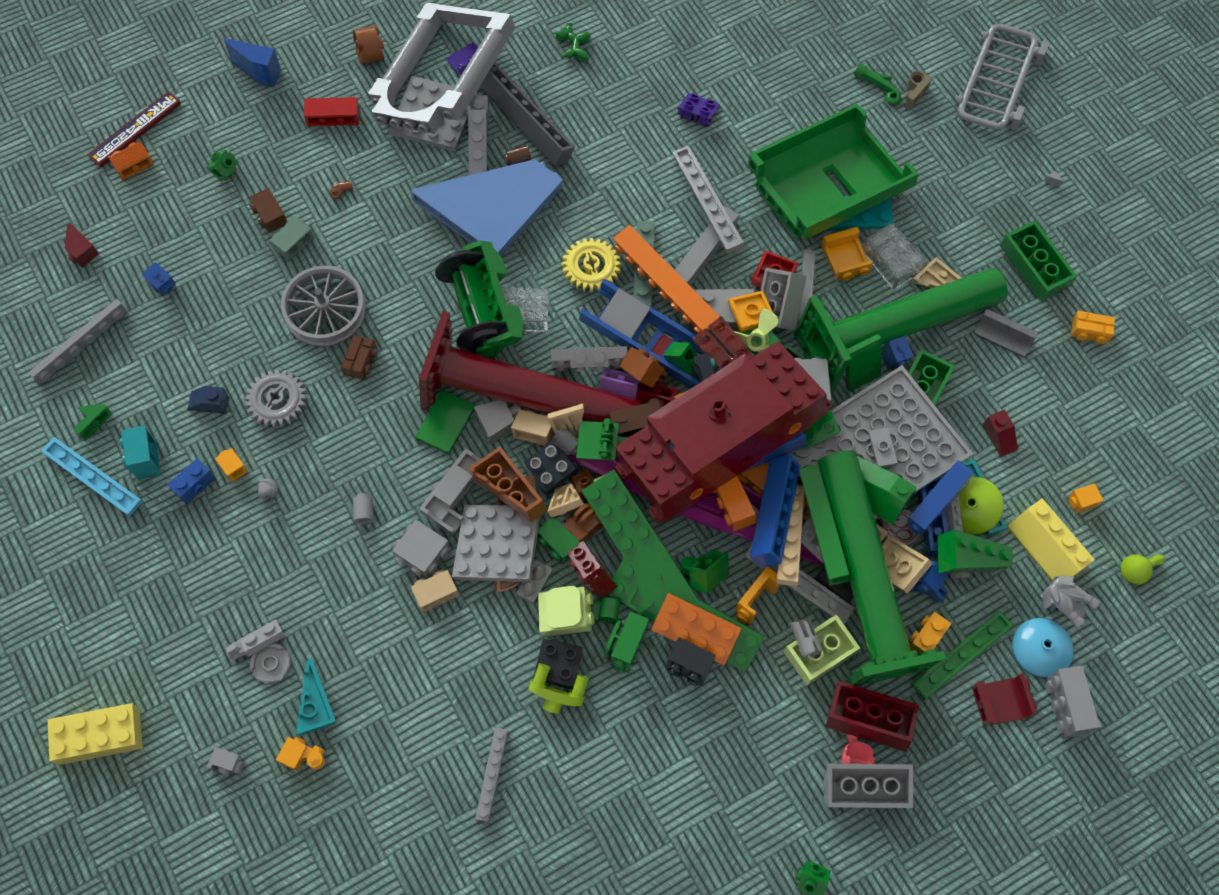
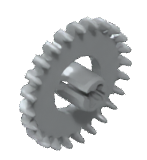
(276, 400)

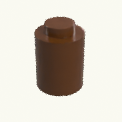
(517, 155)

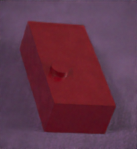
(872, 716)

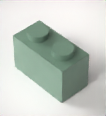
(291, 238)

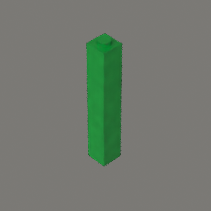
(824, 525)

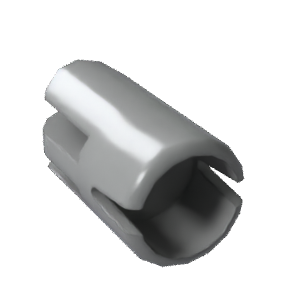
(806, 638)

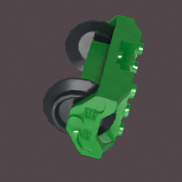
(477, 285)

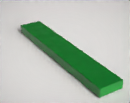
(962, 655)

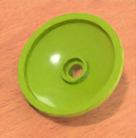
(987, 509)

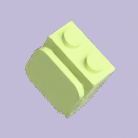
(565, 611)

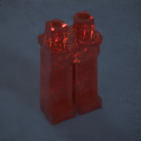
(727, 338)

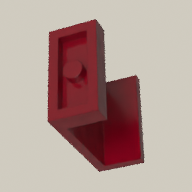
(1004, 700)

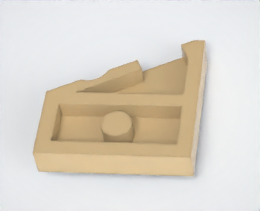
(935, 274)
(564, 500)

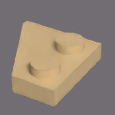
(567, 419)

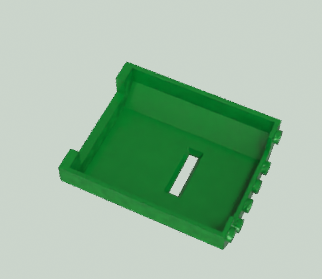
(795, 168)

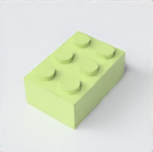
(836, 647)

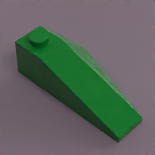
(886, 491)

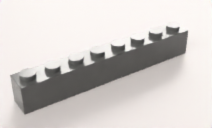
(527, 116)

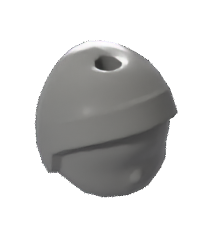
(267, 488)

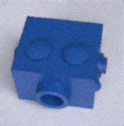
(159, 279)
(896, 352)

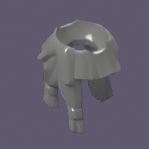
(1063, 595)

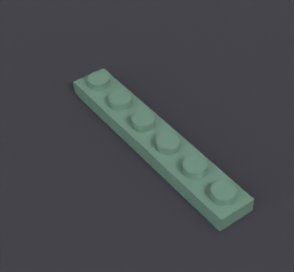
(642, 289)

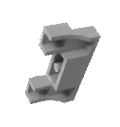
(587, 357)
(449, 492)

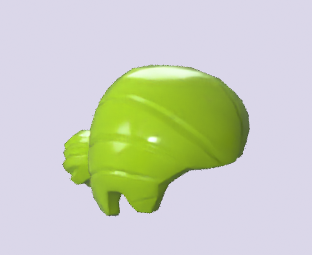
(1138, 568)

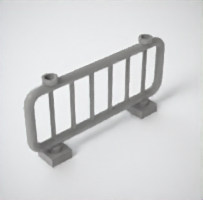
(1009, 114)

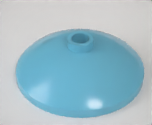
(1034, 655)

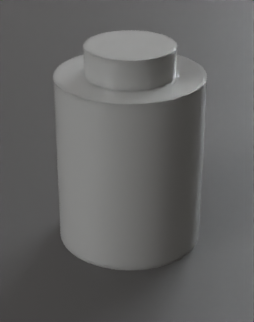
(363, 509)

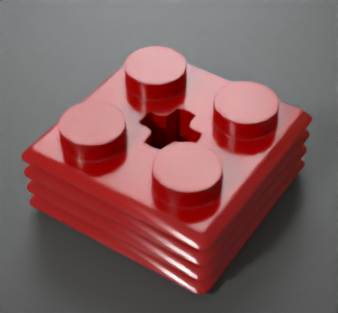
(772, 261)

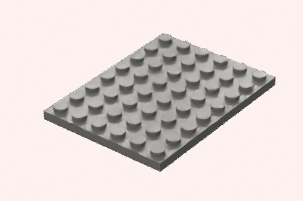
(919, 433)

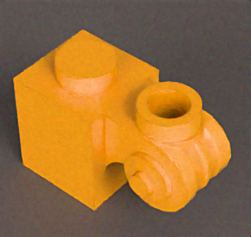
(296, 752)

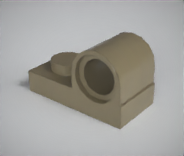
(916, 86)

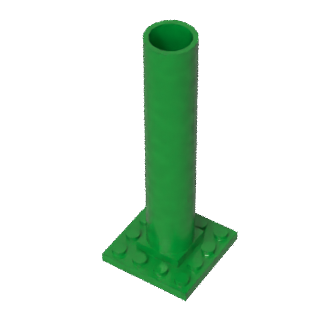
(830, 340)
(869, 576)

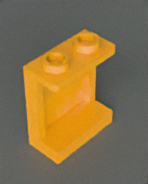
(846, 254)
(767, 581)

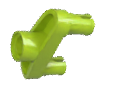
(554, 697)

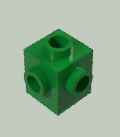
(222, 164)
(812, 879)

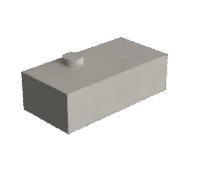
(717, 300)

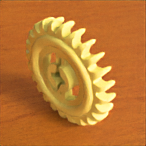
(588, 277)

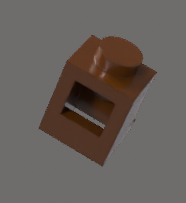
(581, 481)

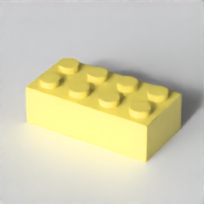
(94, 734)

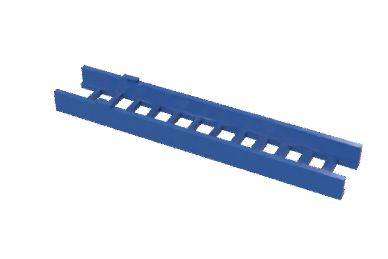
(658, 320)

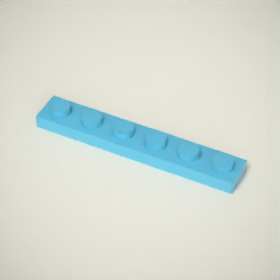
(92, 476)

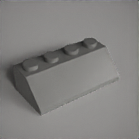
(869, 785)

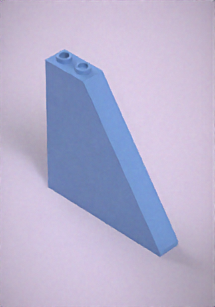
(492, 203)

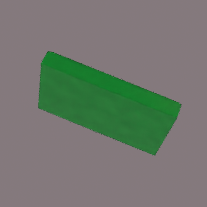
(864, 362)
(445, 422)

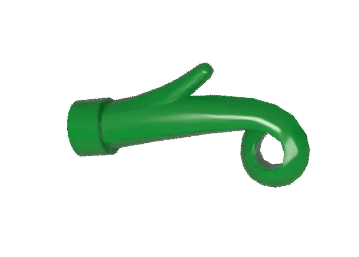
(879, 80)

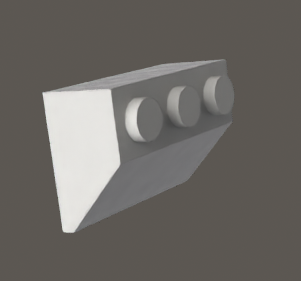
(784, 295)

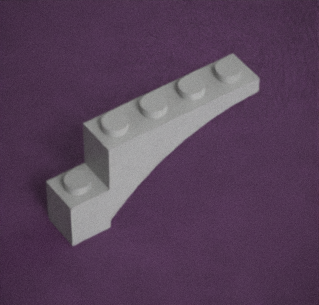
(478, 133)

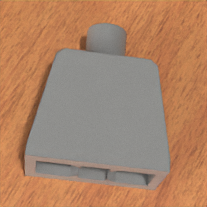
(496, 419)

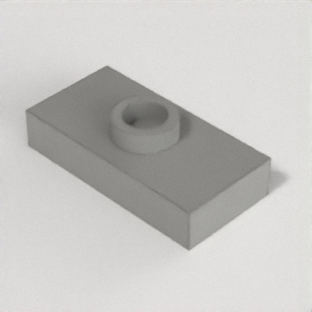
(882, 447)

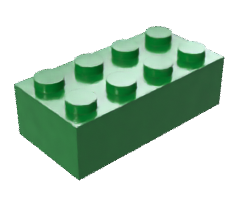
(1038, 260)
(931, 374)

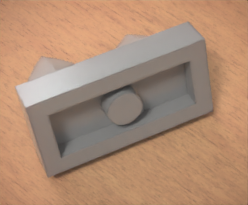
(540, 576)

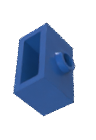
(191, 481)

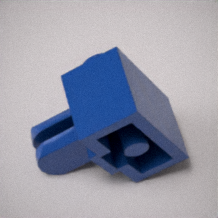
(932, 583)

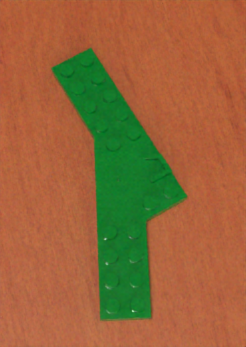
(647, 566)

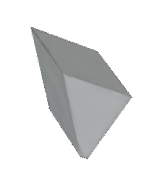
(1053, 179)

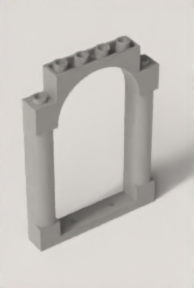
(453, 102)

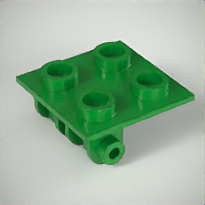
(821, 430)
(597, 440)

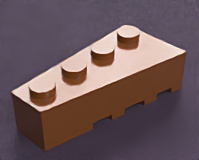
(505, 481)

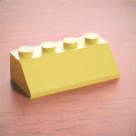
(1050, 541)

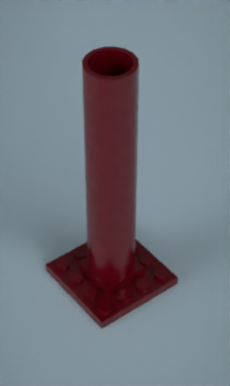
(508, 381)

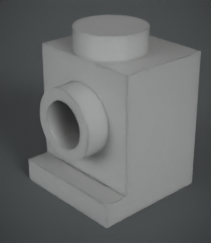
(225, 762)

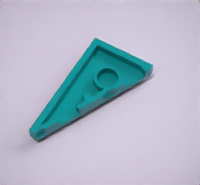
(314, 706)

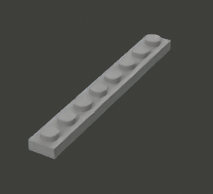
(708, 200)

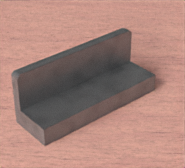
(1005, 333)

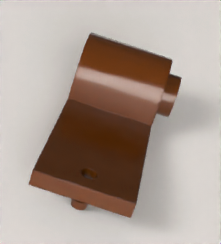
(636, 416)

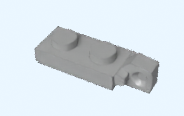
(255, 641)

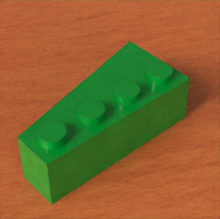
(971, 553)

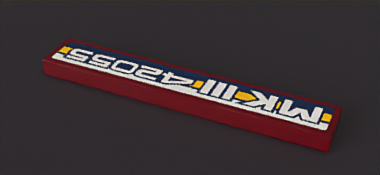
(134, 128)

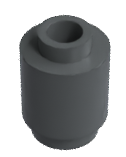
(566, 441)

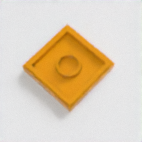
(747, 309)

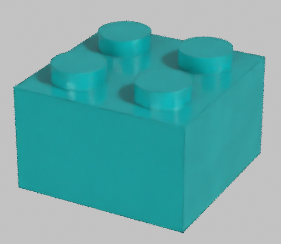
(140, 452)

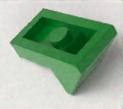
(95, 417)

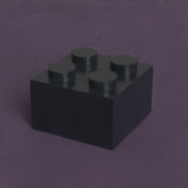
(690, 662)

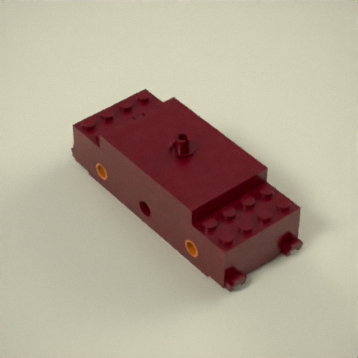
(720, 429)

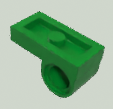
(606, 610)

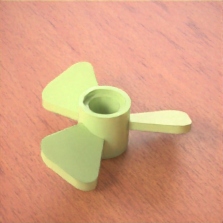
(766, 323)

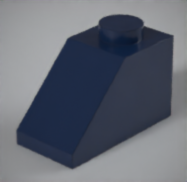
(209, 399)

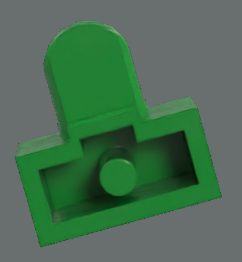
(706, 570)

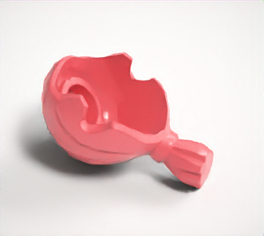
(857, 752)

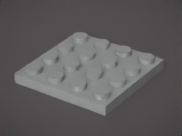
(420, 95)
(495, 545)

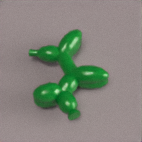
(582, 38)

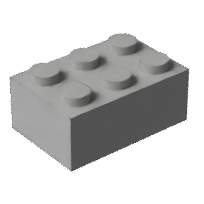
(1072, 702)

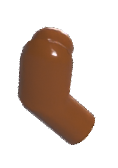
(338, 189)

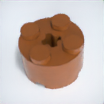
(368, 44)

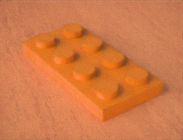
(696, 626)

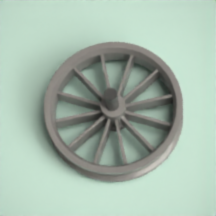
(323, 305)

